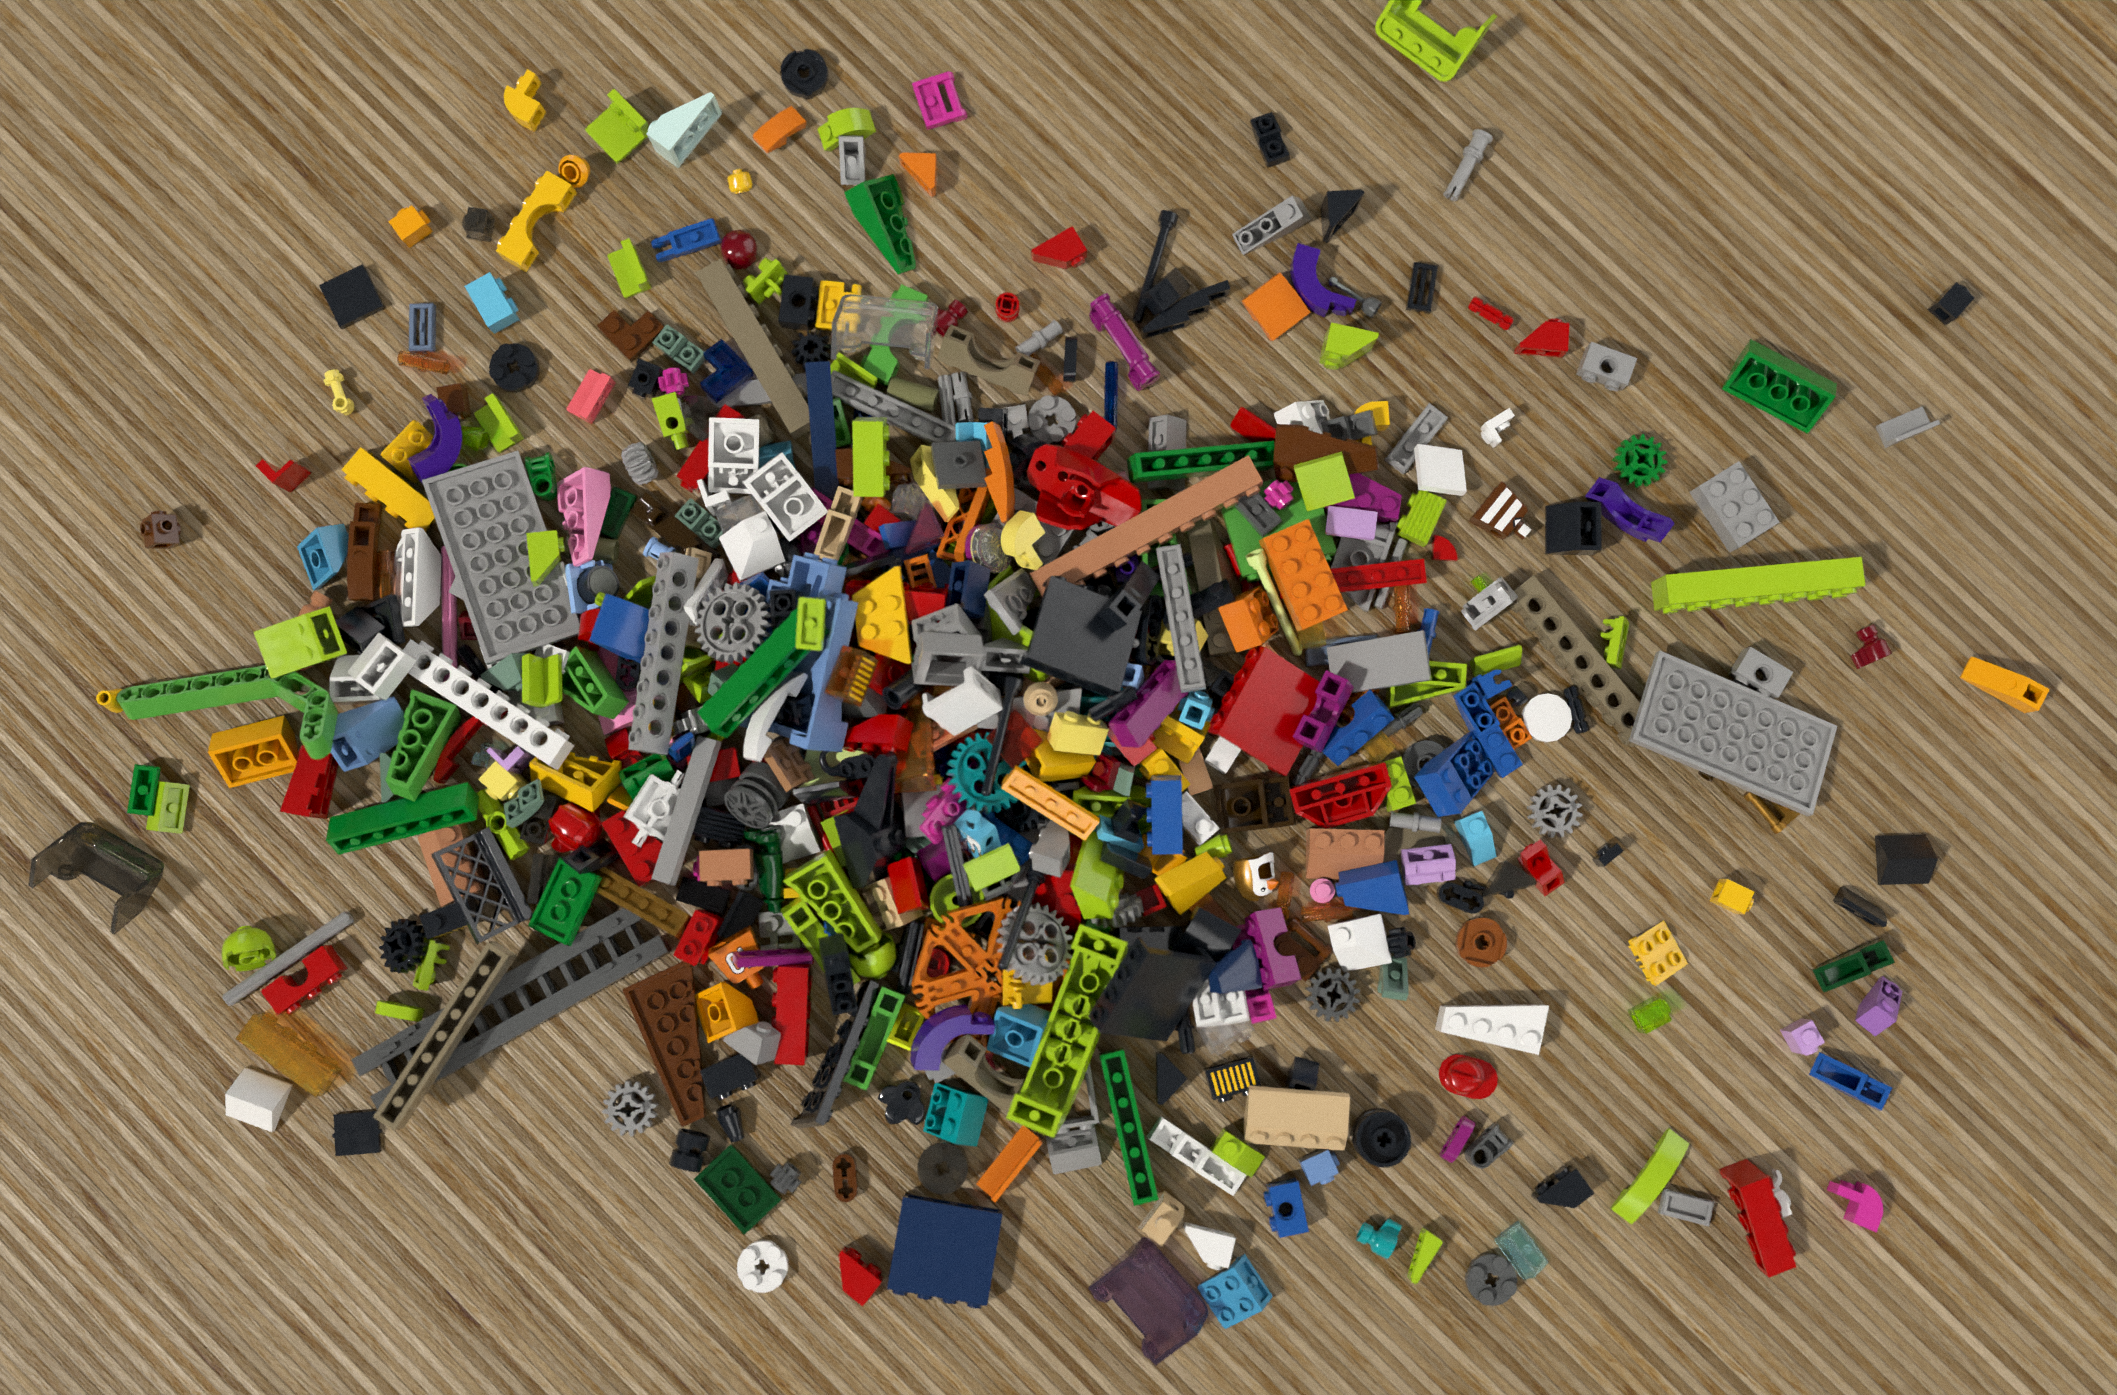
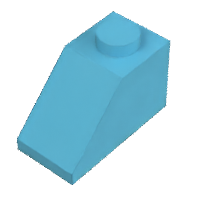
(1476, 837)

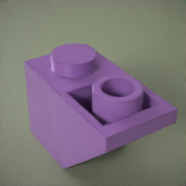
(1879, 1006)

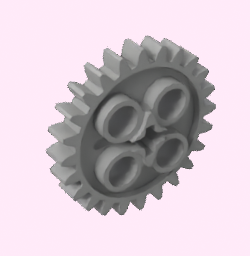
(733, 623)
(1035, 966)

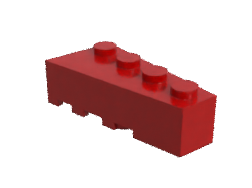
(792, 1012)

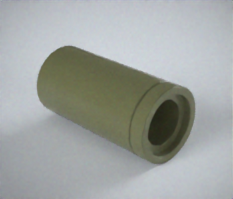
(913, 394)
(605, 550)

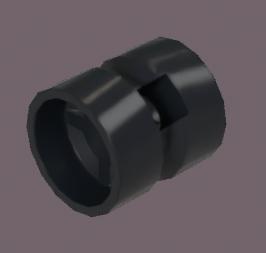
(689, 1151)

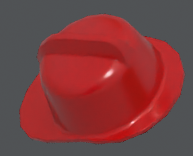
(1468, 1076)

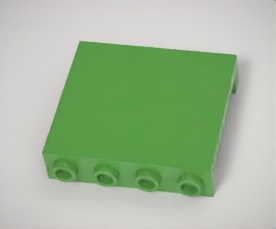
(1245, 537)

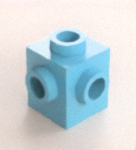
(1196, 717)

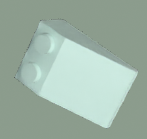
(683, 128)

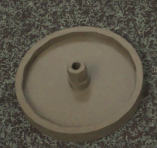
(1402, 838)

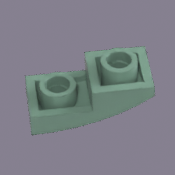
(679, 349)
(700, 523)
(525, 805)

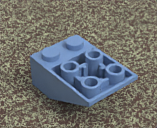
(366, 733)

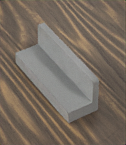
(1167, 434)

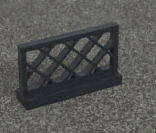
(502, 880)

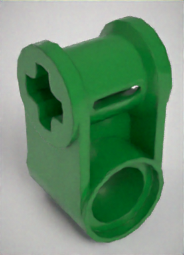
(541, 472)

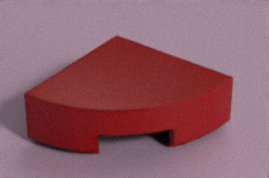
(1443, 549)

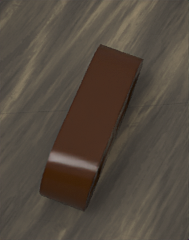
(851, 1177)

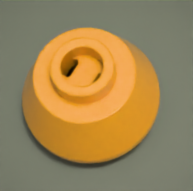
(574, 170)

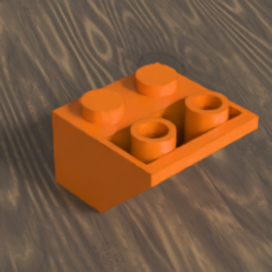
(1249, 619)

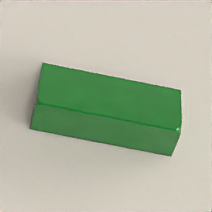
(143, 790)

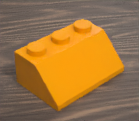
(254, 751)

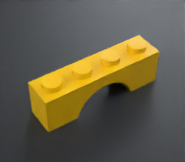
(549, 196)

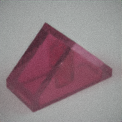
(925, 531)

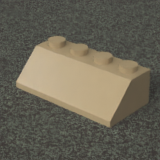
(1296, 1118)

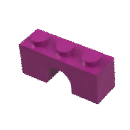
(1331, 699)
(1274, 968)

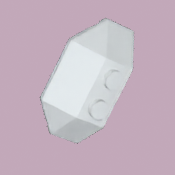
(417, 576)

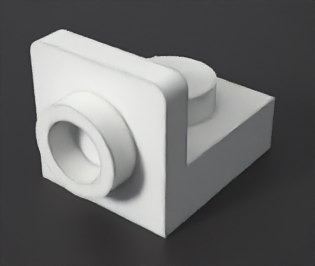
(1497, 423)

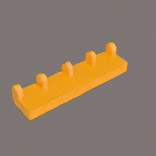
(1050, 802)

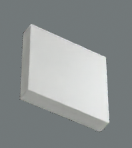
(1440, 469)

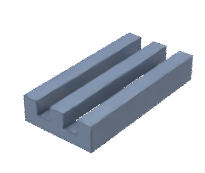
(431, 327)

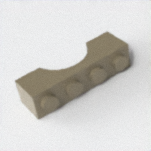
(960, 351)
(968, 1061)

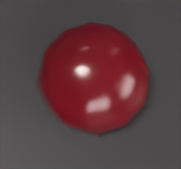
(739, 249)

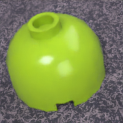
(247, 949)
(875, 959)

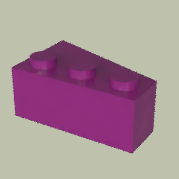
(1372, 497)

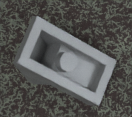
(852, 159)

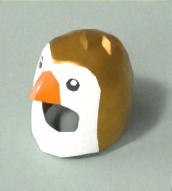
(1255, 876)

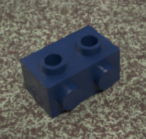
(967, 587)

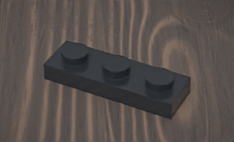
(1207, 600)

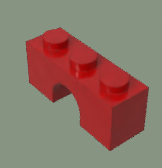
(323, 968)

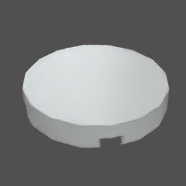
(1547, 717)

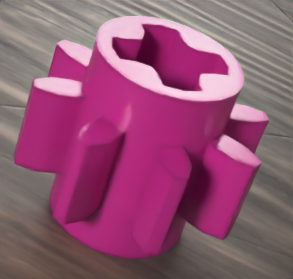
(673, 381)
(1278, 494)

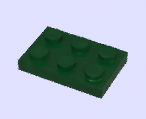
(738, 1189)

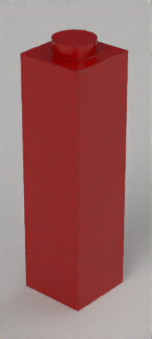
(697, 464)

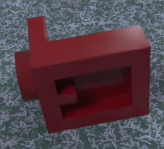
(1103, 774)

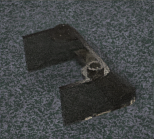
(107, 861)

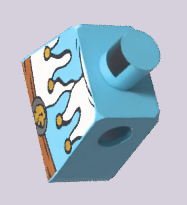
(976, 834)

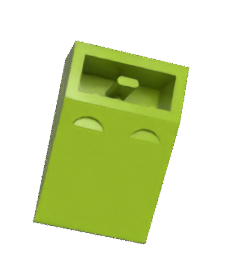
(300, 642)

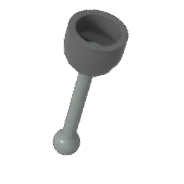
(1369, 305)

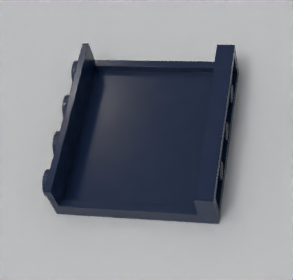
(945, 1250)

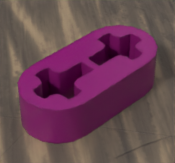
(1457, 1139)

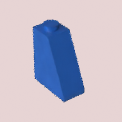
(1374, 888)

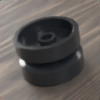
(1391, 1148)

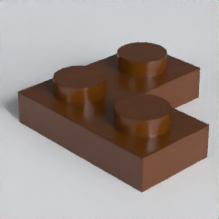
(630, 339)

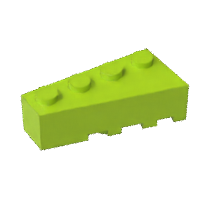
(831, 894)

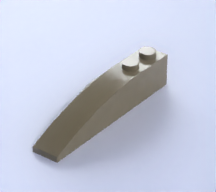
(1209, 567)

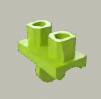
(767, 282)

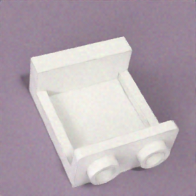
(964, 704)

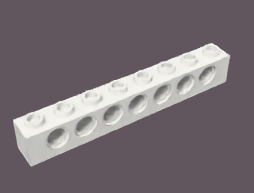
(552, 752)

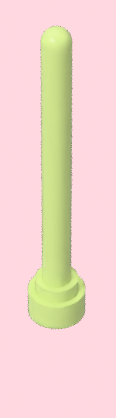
(1257, 559)

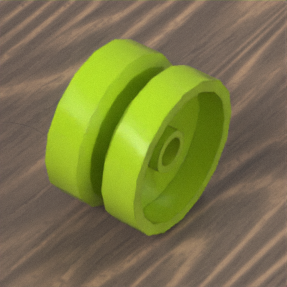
(942, 897)

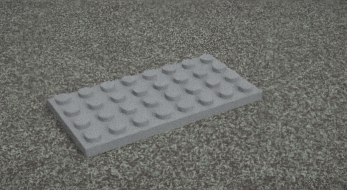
(484, 528)
(1733, 733)

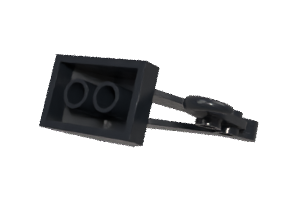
(869, 831)

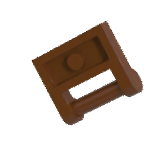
(1306, 962)

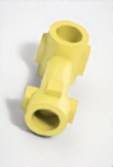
(340, 402)

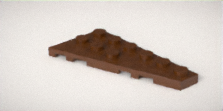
(669, 1025)

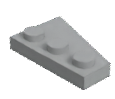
(1012, 598)

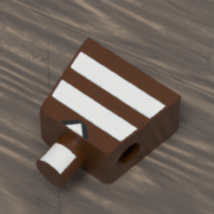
(1502, 514)

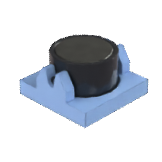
(585, 586)

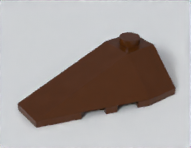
(1298, 445)

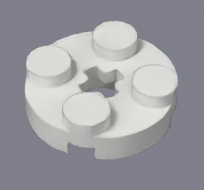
(771, 1254)

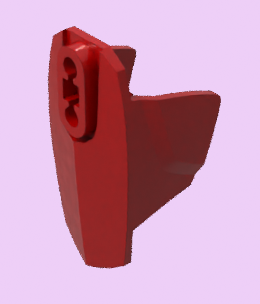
(1085, 496)

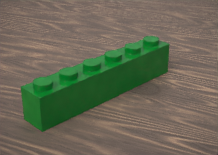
(1196, 461)
(754, 679)
(402, 818)
(1128, 1126)

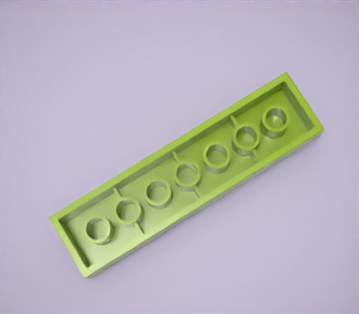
(1758, 584)

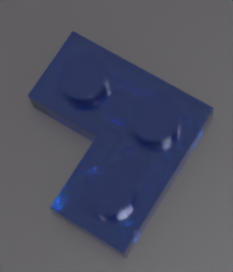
(729, 373)

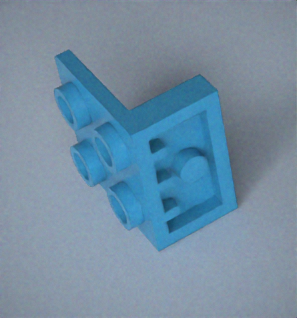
(1235, 1293)

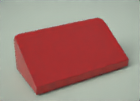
(1252, 427)

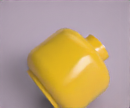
(739, 181)

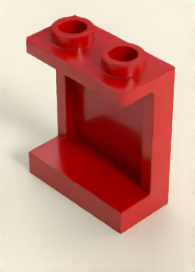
(699, 937)

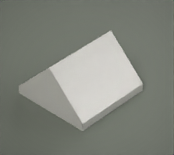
(257, 1099)

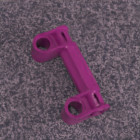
(1106, 316)

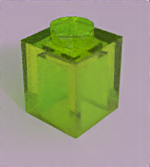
(1650, 1014)

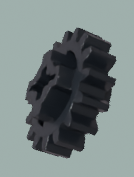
(403, 946)

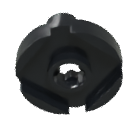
(803, 60)
(519, 380)

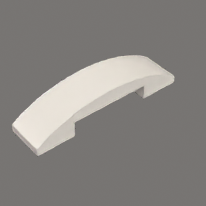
(756, 741)

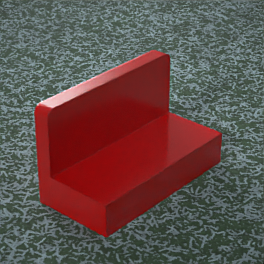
(287, 477)
(726, 765)

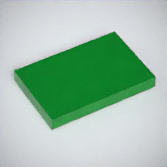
(564, 903)

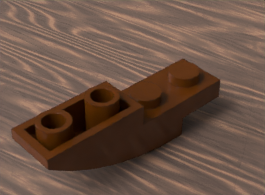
(362, 552)

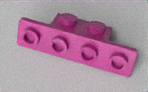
(944, 809)

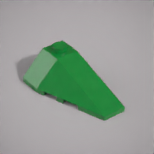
(879, 211)

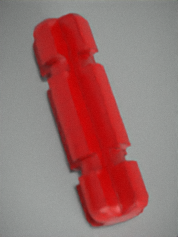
(1490, 313)

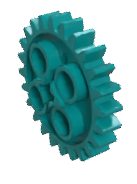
(965, 777)

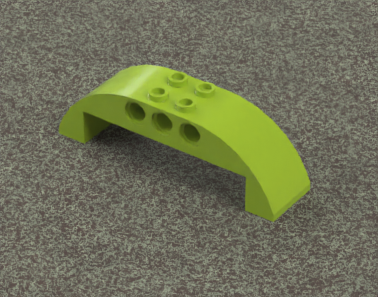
(1069, 1035)

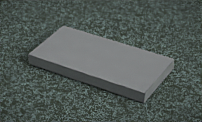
(1382, 661)

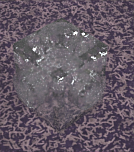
(908, 501)

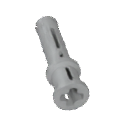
(1472, 155)

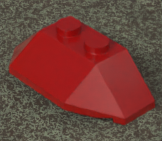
(1342, 795)
(1058, 893)

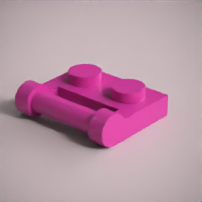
(931, 102)

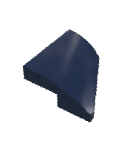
(1236, 971)

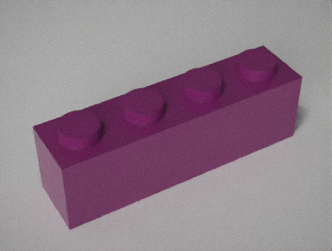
(1154, 702)

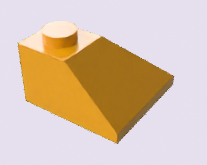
(724, 1011)

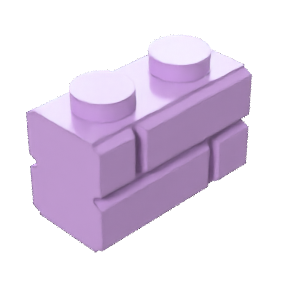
(1428, 864)

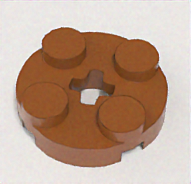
(1492, 934)

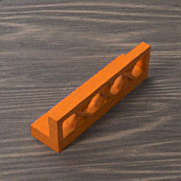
(972, 518)

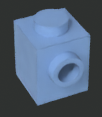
(1319, 1166)

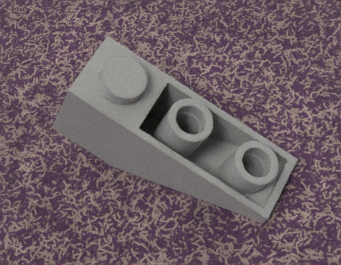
(1272, 225)
(1052, 850)

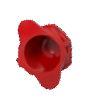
(574, 827)

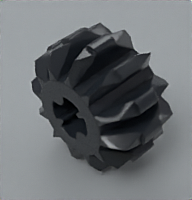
(803, 347)

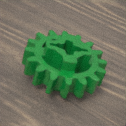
(1632, 452)

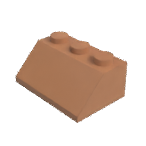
(439, 839)
(1341, 850)

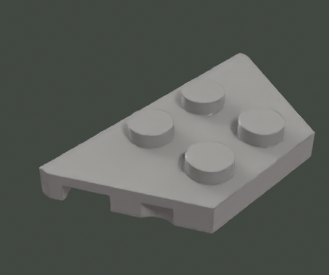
(1364, 552)

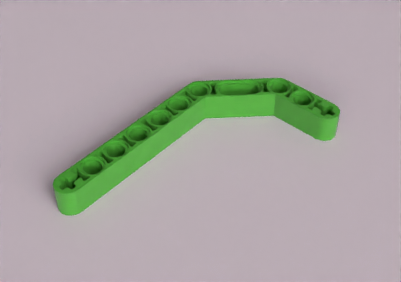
(239, 687)

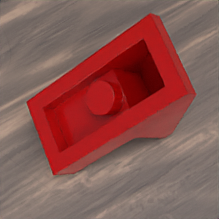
(618, 749)

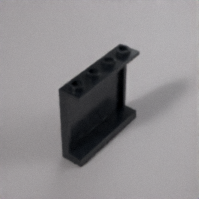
(1076, 642)
(1150, 992)

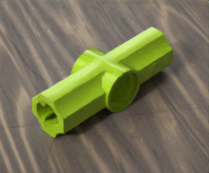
(508, 837)

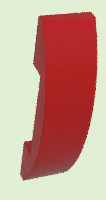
(446, 764)

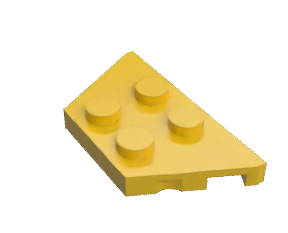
(883, 617)

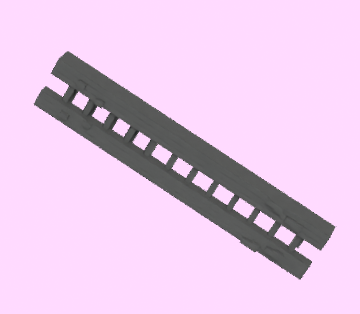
(533, 1014)

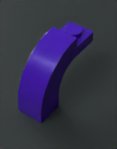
(1310, 290)
(445, 445)
(1627, 514)
(941, 1029)

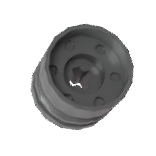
(756, 796)

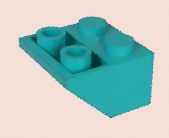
(955, 1114)

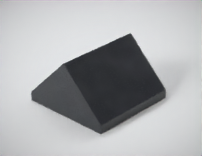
(1337, 209)
(1904, 859)

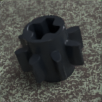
(1400, 942)

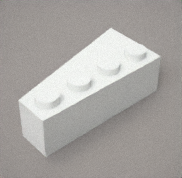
(1502, 1025)

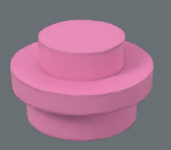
(1322, 890)

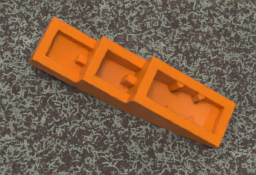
(1001, 481)

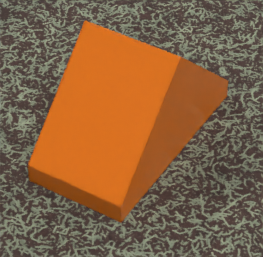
(922, 168)

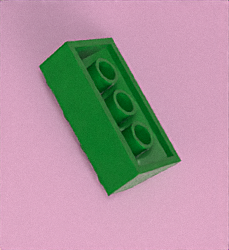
(1780, 386)

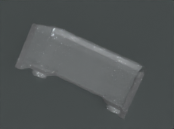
(885, 323)

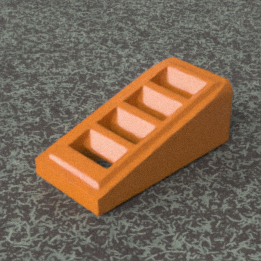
(916, 561)

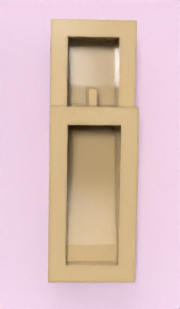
(838, 524)

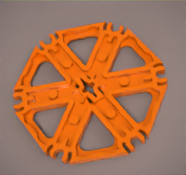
(973, 958)

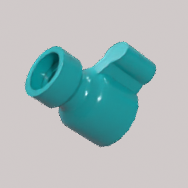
(1381, 1241)

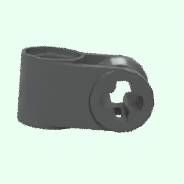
(1490, 1146)

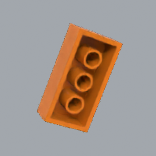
(1303, 575)

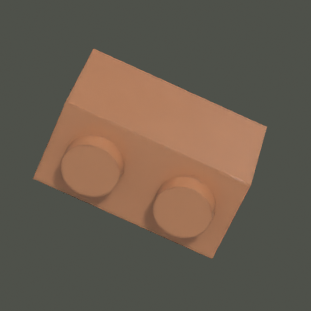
(726, 865)

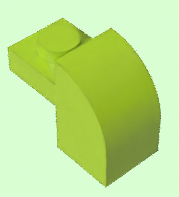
(845, 123)

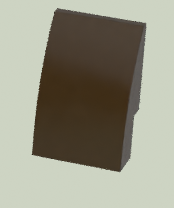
(1254, 805)

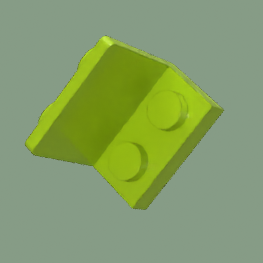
(618, 128)

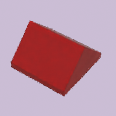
(908, 885)

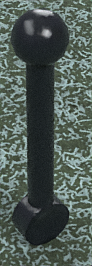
(1468, 884)

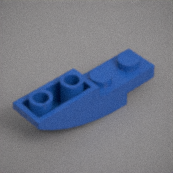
(1485, 726)

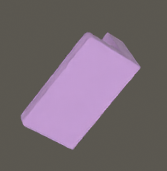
(1351, 523)
(515, 762)

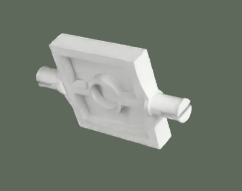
(654, 807)

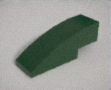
(1853, 965)

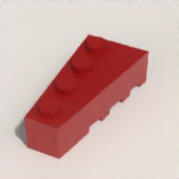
(918, 600)
(1760, 1217)

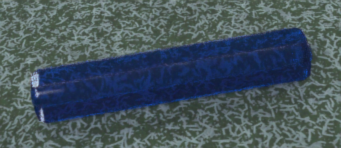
(1111, 393)

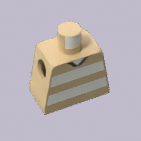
(1162, 1219)

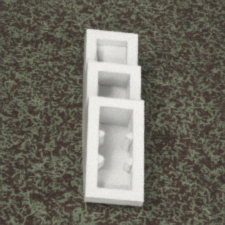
(1196, 1155)

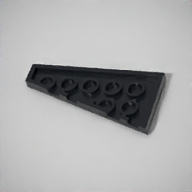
(836, 1062)

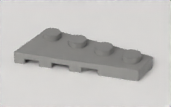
(1067, 701)

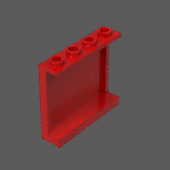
(1266, 709)

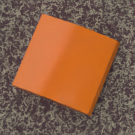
(1275, 306)

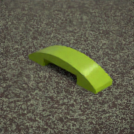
(1652, 1177)

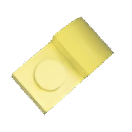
(1018, 538)

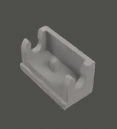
(1488, 603)

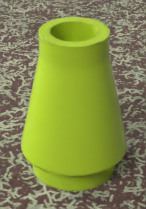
(1217, 846)

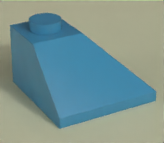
(324, 553)
(1018, 1032)

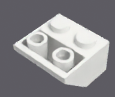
(1304, 413)
(381, 667)
(344, 688)

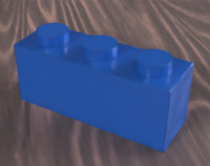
(1165, 814)

